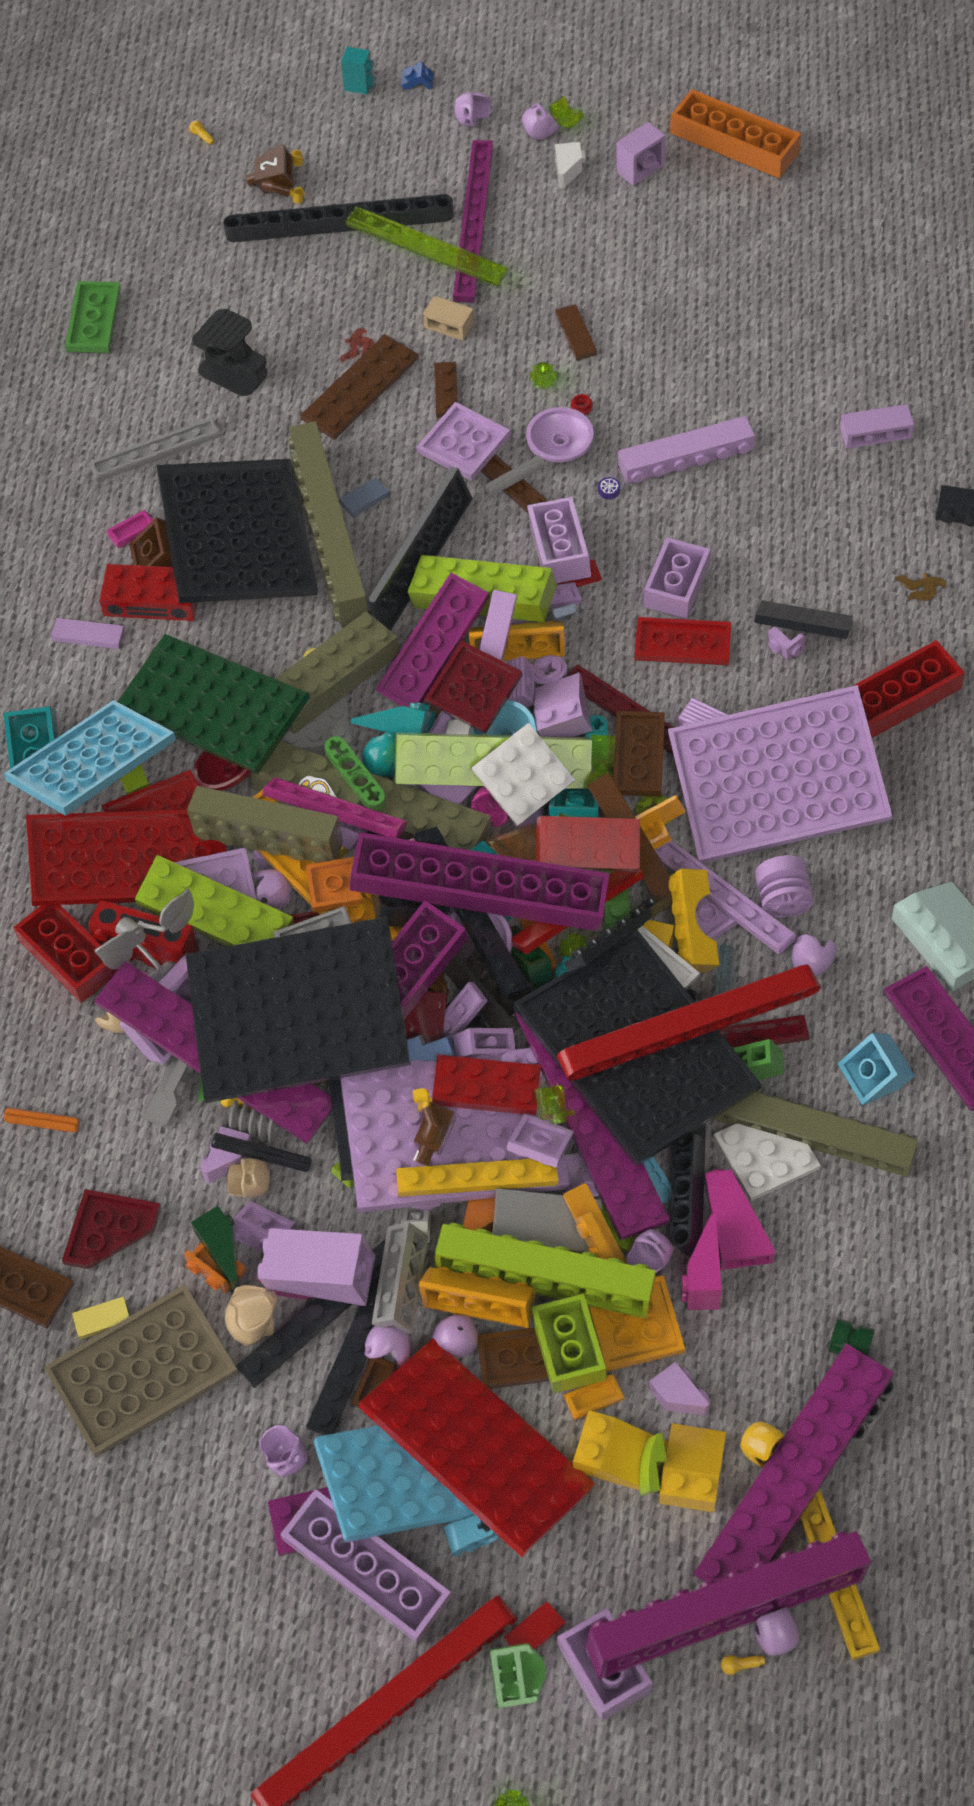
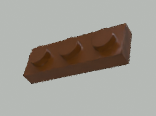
(445, 386)

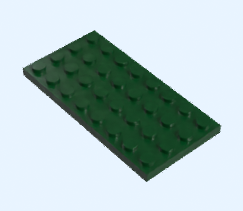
(214, 702)

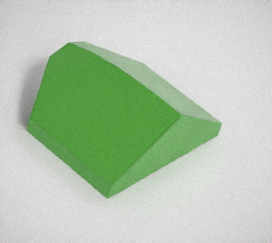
(517, 1674)

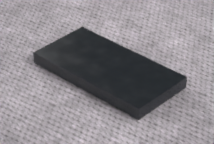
(803, 619)

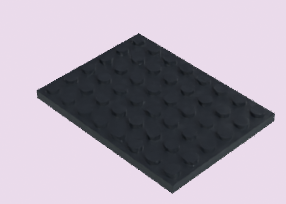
(235, 531)
(297, 1010)
(652, 1097)

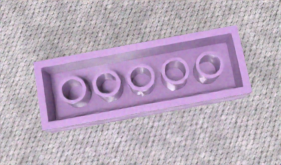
(367, 1568)

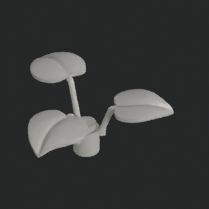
(131, 934)

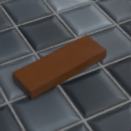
(576, 332)

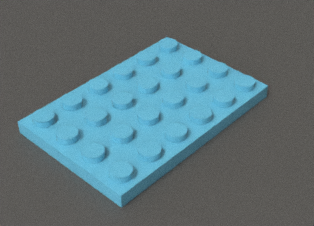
(89, 757)
(381, 1486)

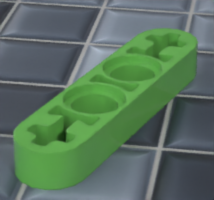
(355, 773)

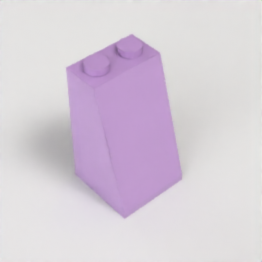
(317, 1264)

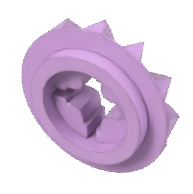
(545, 664)

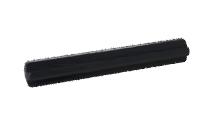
(261, 1152)

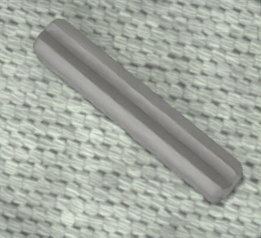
(514, 475)

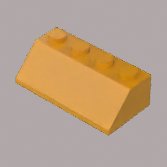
(528, 640)
(477, 1296)

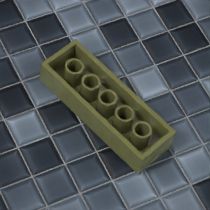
(340, 665)
(265, 825)

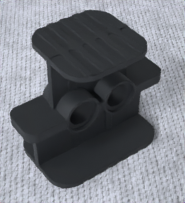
(228, 357)

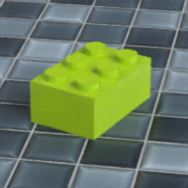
(568, 1343)

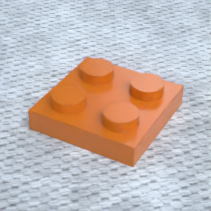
(331, 885)

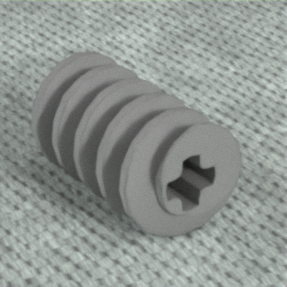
(250, 1123)

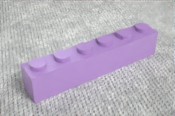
(686, 450)

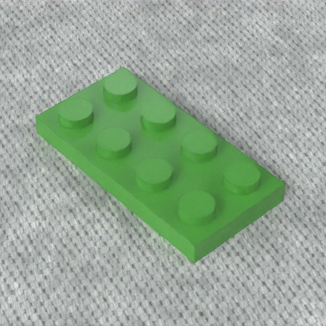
(93, 317)

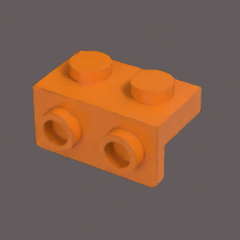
(201, 1262)

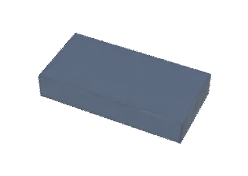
(364, 497)
(561, 613)

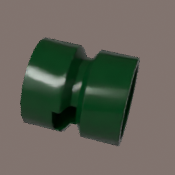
(845, 1333)

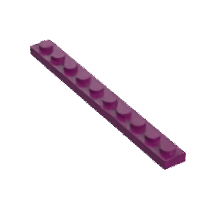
(474, 215)

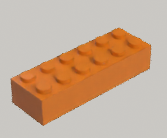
(735, 133)

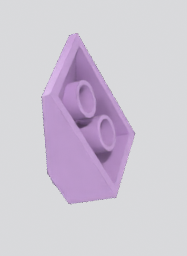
(562, 708)

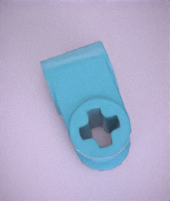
(467, 1535)

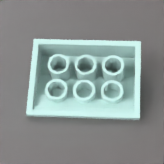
(942, 930)

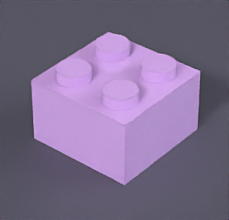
(640, 153)

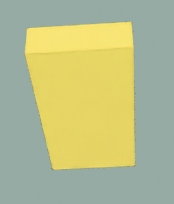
(100, 1317)

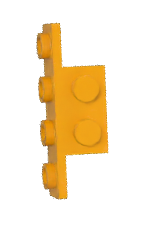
(654, 820)
(591, 1223)

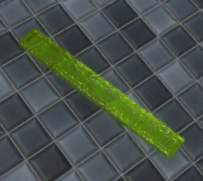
(427, 246)

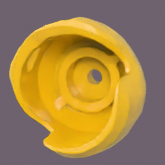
(759, 1441)

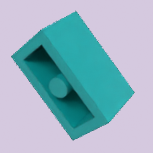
(357, 70)

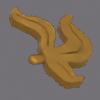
(929, 583)

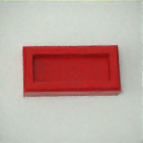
(536, 1628)

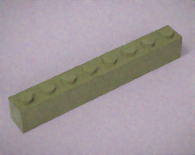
(825, 1132)

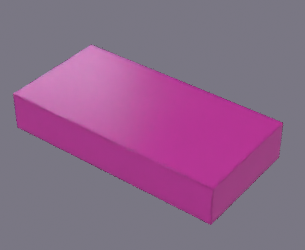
(129, 529)

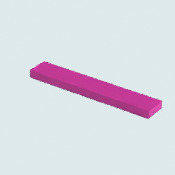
(346, 811)

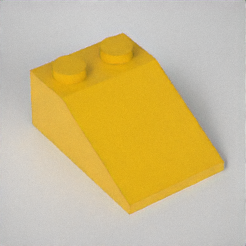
(611, 1450)
(692, 1467)

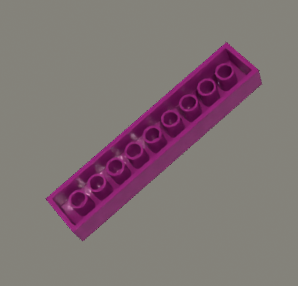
(479, 881)
(726, 1603)

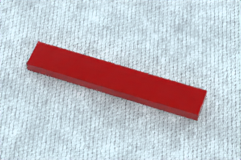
(541, 932)

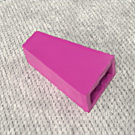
(740, 1233)

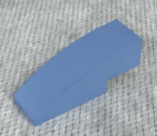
(428, 1052)

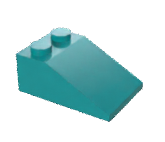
(403, 719)
(29, 732)
(574, 803)

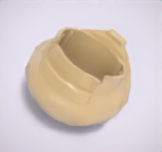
(250, 1314)

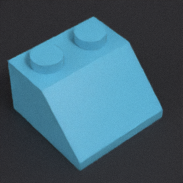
(875, 1068)

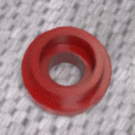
(582, 399)

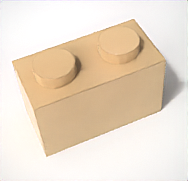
(448, 317)

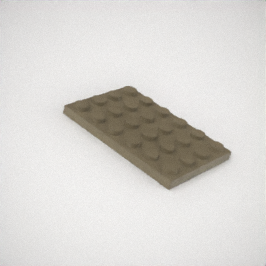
(140, 1370)

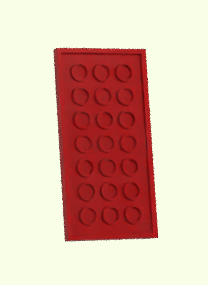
(105, 853)
(477, 1447)

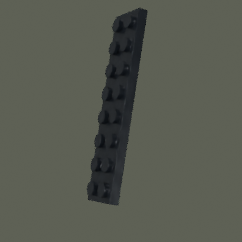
(425, 538)

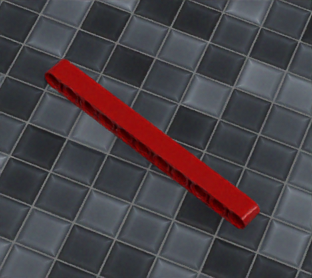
(688, 1022)
(381, 1707)

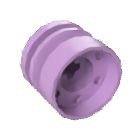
(784, 886)

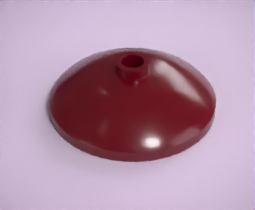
(217, 773)

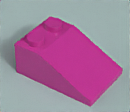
(702, 1283)

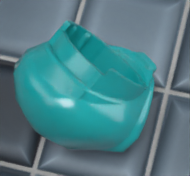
(379, 755)

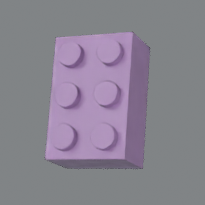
(676, 578)
(609, 1693)

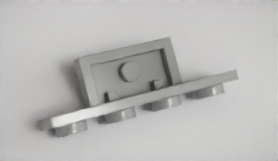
(169, 1092)

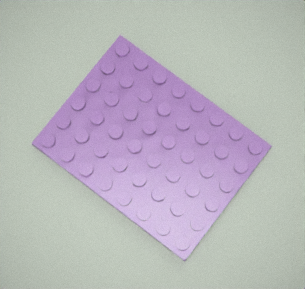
(779, 774)
(385, 1123)

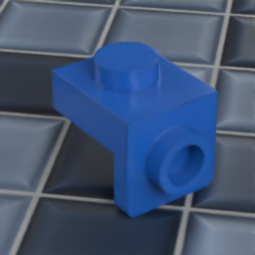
(416, 75)

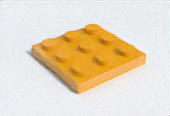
(637, 1340)

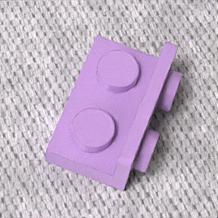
(254, 1222)

